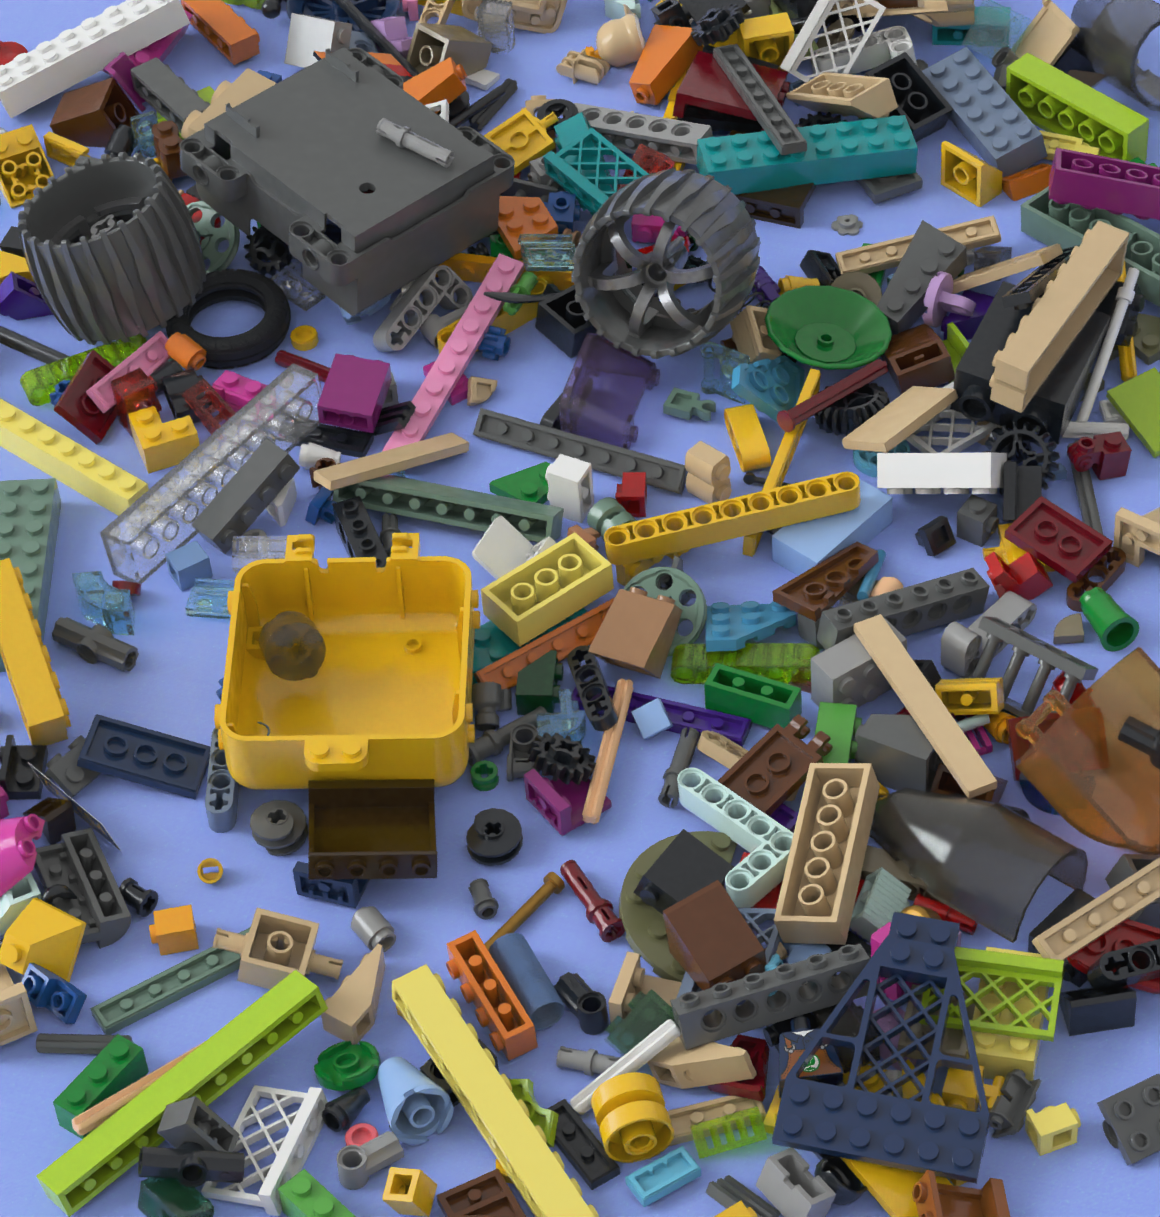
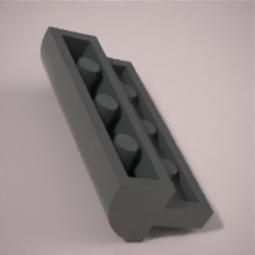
(84, 869)

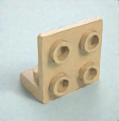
(632, 980)

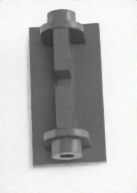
(1009, 1114)

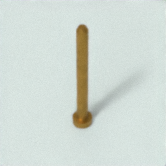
(551, 885)

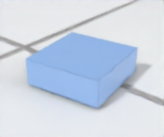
(652, 718)

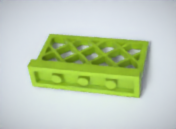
(1002, 969)

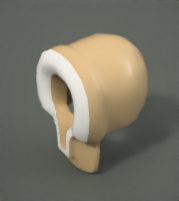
(621, 40)

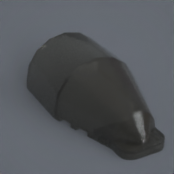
(1112, 38)
(975, 854)

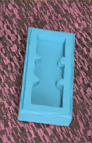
(663, 1176)

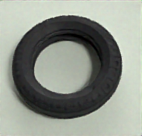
(250, 345)

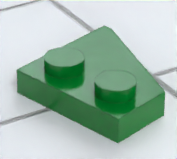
(523, 485)

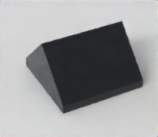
(1097, 1010)

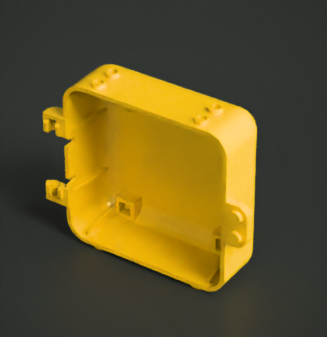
(391, 679)

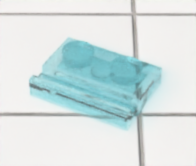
(547, 252)
(209, 598)

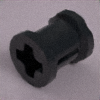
(138, 898)

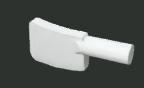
(482, 79)

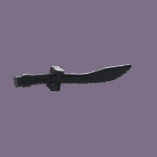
(509, 297)

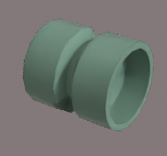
(606, 514)

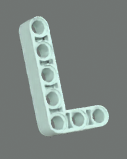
(745, 825)

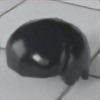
(839, 1179)

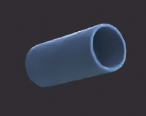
(527, 980)

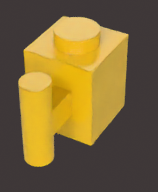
(961, 1093)

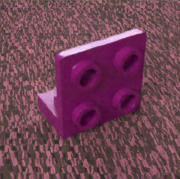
(559, 802)

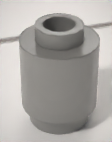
(373, 928)

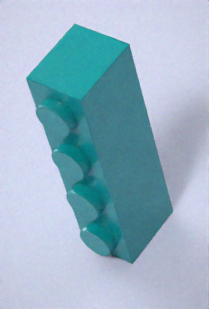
(570, 130)

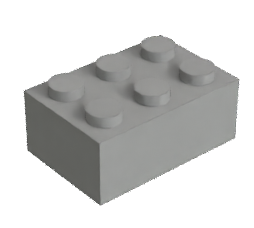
(848, 673)

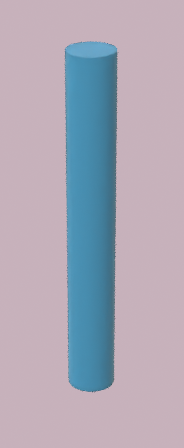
(870, 577)

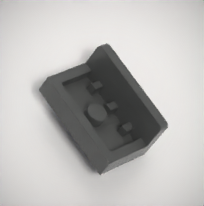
(67, 773)

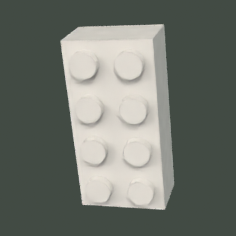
(941, 470)

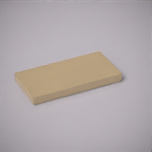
(1006, 268)
(899, 419)

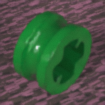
(487, 783)

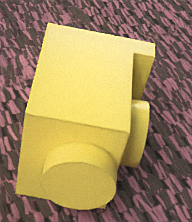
(1052, 1127)

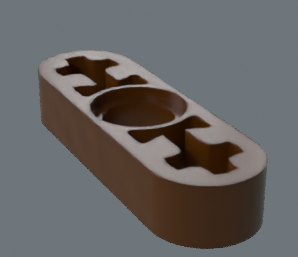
(1117, 561)

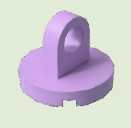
(941, 300)

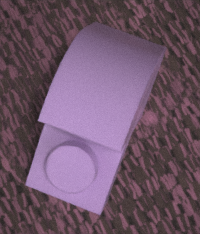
(395, 31)

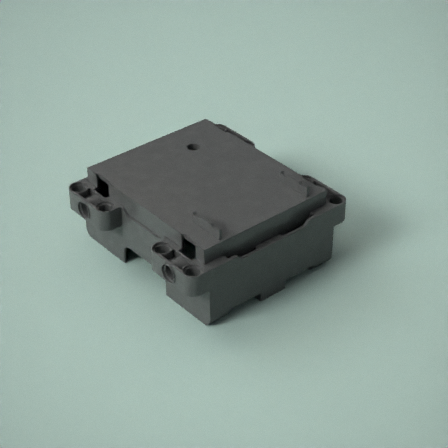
(314, 150)

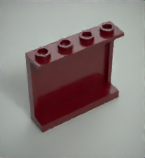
(710, 88)

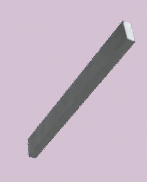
(760, 99)
(601, 455)

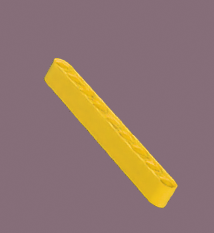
(732, 518)

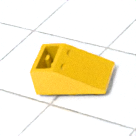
(22, 165)

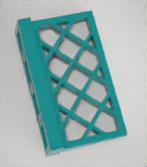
(569, 173)

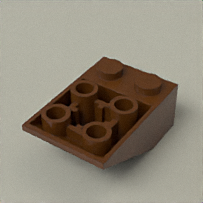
(918, 359)

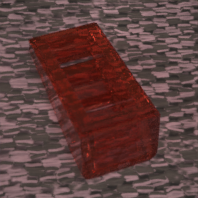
(210, 422)

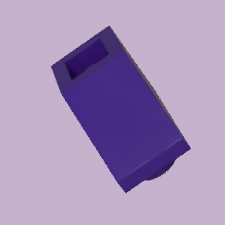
(969, 324)

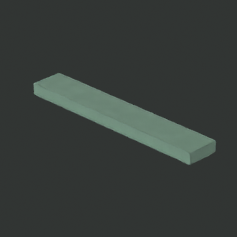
(165, 988)

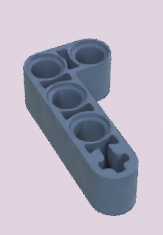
(221, 790)

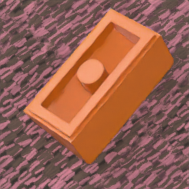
(1027, 181)

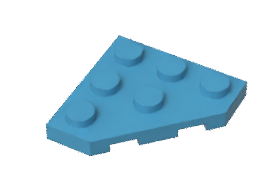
(769, 384)
(733, 625)

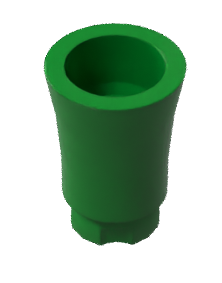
(1108, 619)

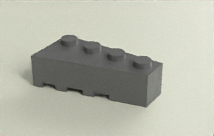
(924, 258)

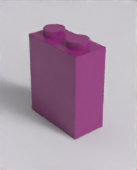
(354, 393)

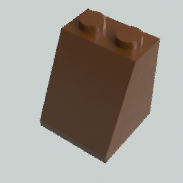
(92, 113)
(712, 938)

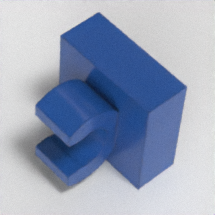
(321, 507)

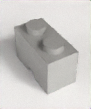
(793, 1188)

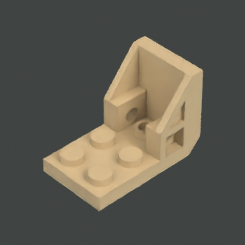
(15, 1010)

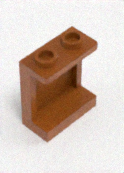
(957, 1201)

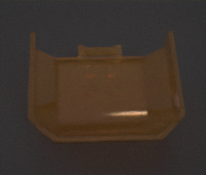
(1089, 773)

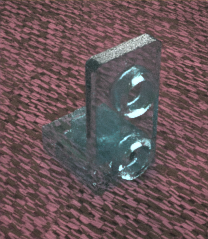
(143, 134)

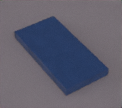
(144, 756)

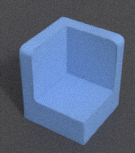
(187, 563)

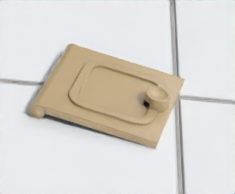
(1048, 34)

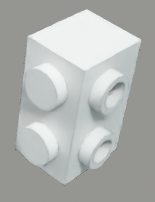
(570, 487)

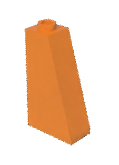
(662, 62)
(438, 83)

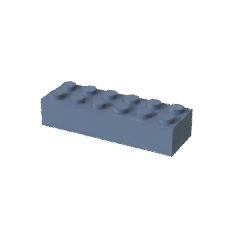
(986, 113)

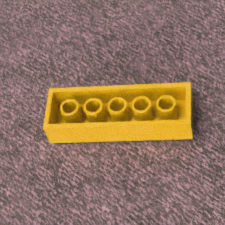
(29, 663)

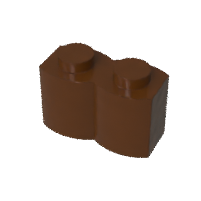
(167, 148)

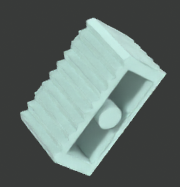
(877, 901)

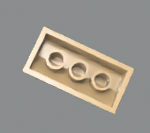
(846, 95)

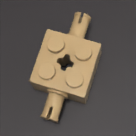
(276, 948)

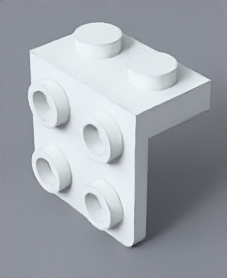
(506, 548)

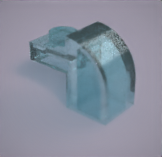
(567, 722)

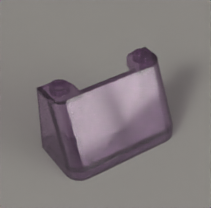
(605, 392)

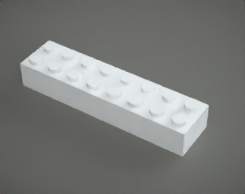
(86, 50)

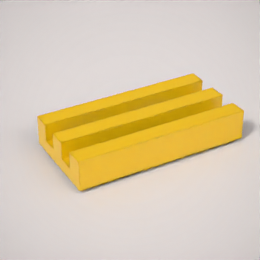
(63, 149)

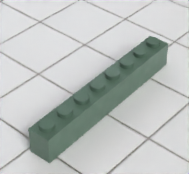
(454, 506)

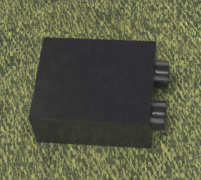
(1058, 395)

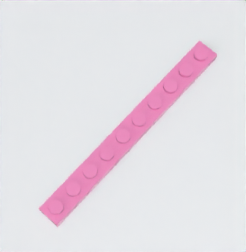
(457, 352)

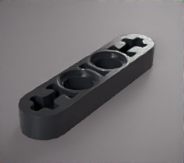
(591, 688)

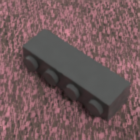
(166, 91)
(245, 495)

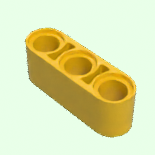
(747, 437)

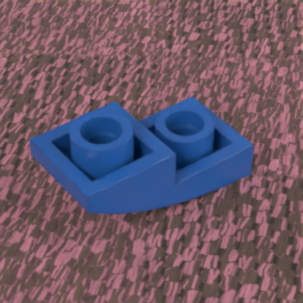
(53, 993)

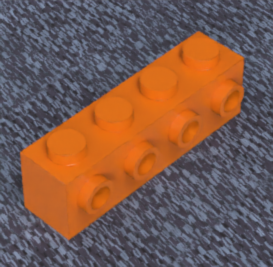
(223, 29)
(492, 996)

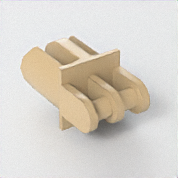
(583, 67)

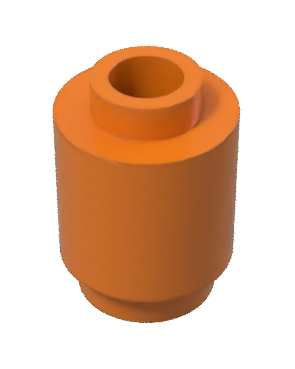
(185, 351)

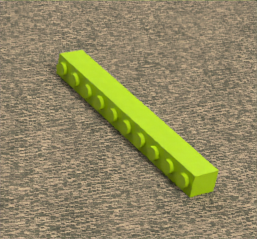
(203, 1073)

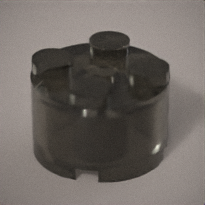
(302, 659)

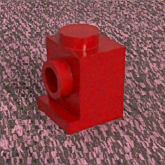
(633, 493)

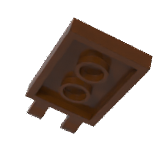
(776, 765)

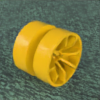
(632, 1117)

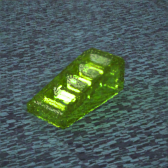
(756, 1123)

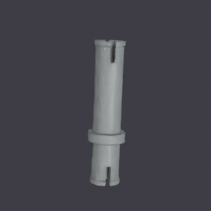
(406, 138)

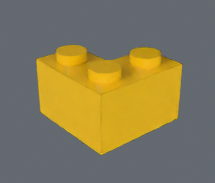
(162, 443)

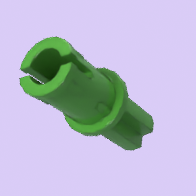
(524, 286)

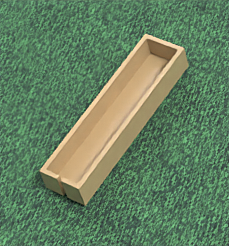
(1058, 316)

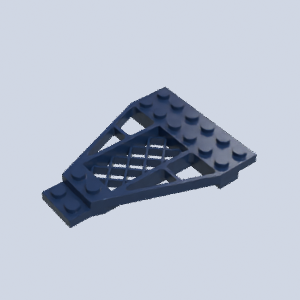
(883, 1126)

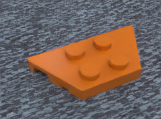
(523, 216)

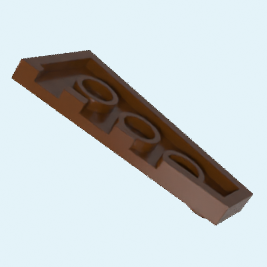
(826, 582)

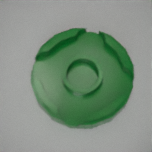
(347, 1065)

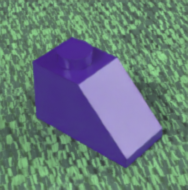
(21, 299)

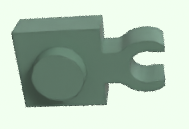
(687, 403)

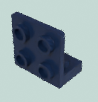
(337, 891)

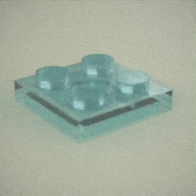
(995, 28)

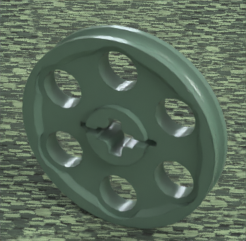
(214, 236)
(681, 583)

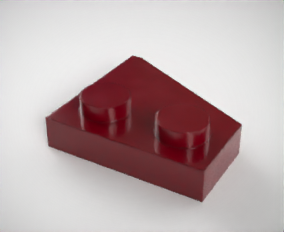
(751, 1088)

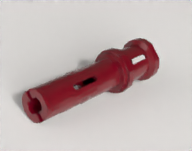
(598, 910)

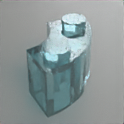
(104, 603)

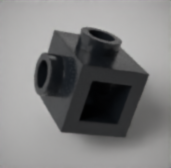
(671, 14)

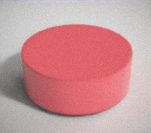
(360, 1134)

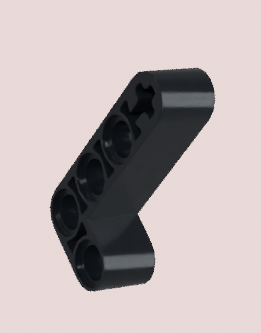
(1145, 954)

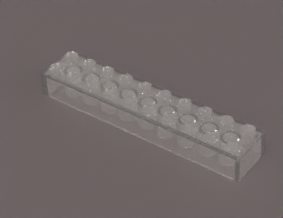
(164, 514)

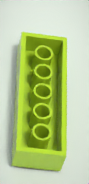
(1075, 109)

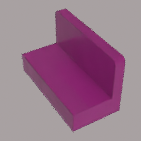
(120, 70)

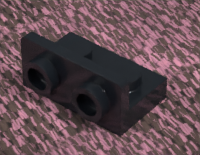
(16, 774)

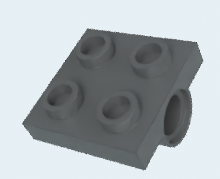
(1134, 1119)

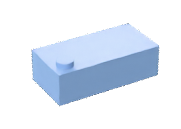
(813, 541)

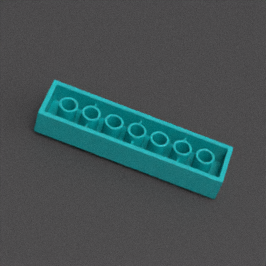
(833, 155)

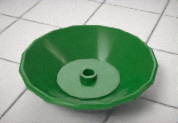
(828, 327)

